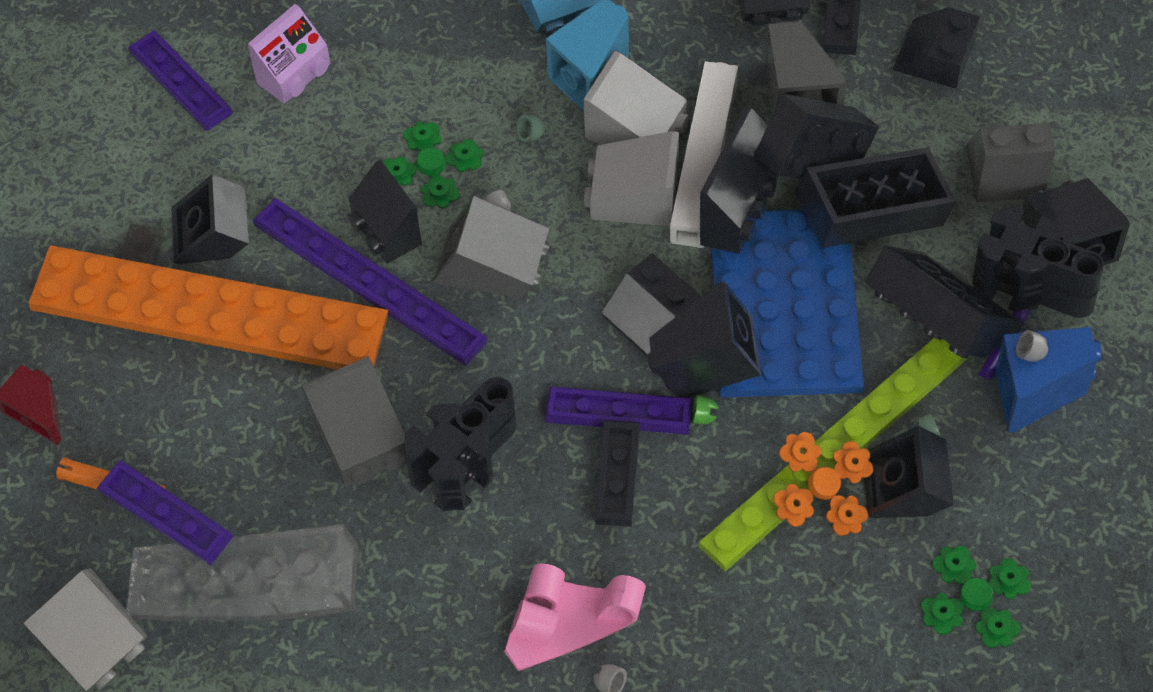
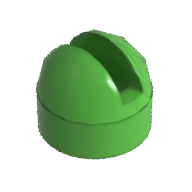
(701, 410)

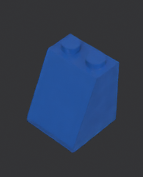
(1040, 387)

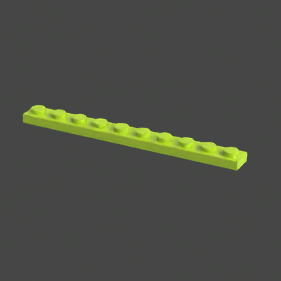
(861, 425)

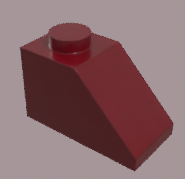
(31, 402)

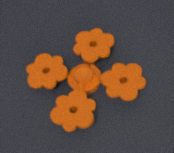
(823, 484)

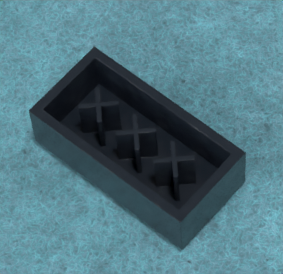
(875, 197)

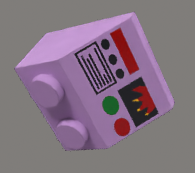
(288, 55)

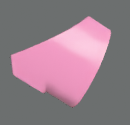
(568, 616)

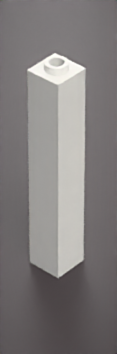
(703, 148)

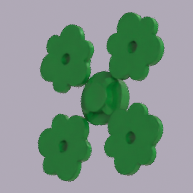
(432, 162)
(976, 595)

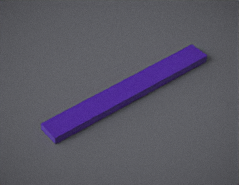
(370, 281)

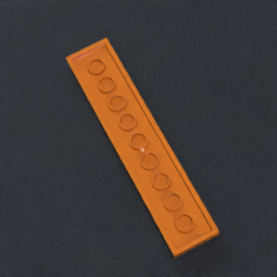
(207, 309)

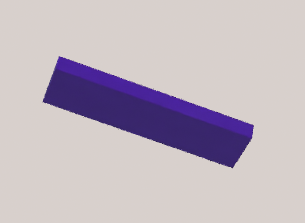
(180, 80)
(595, 406)
(165, 512)

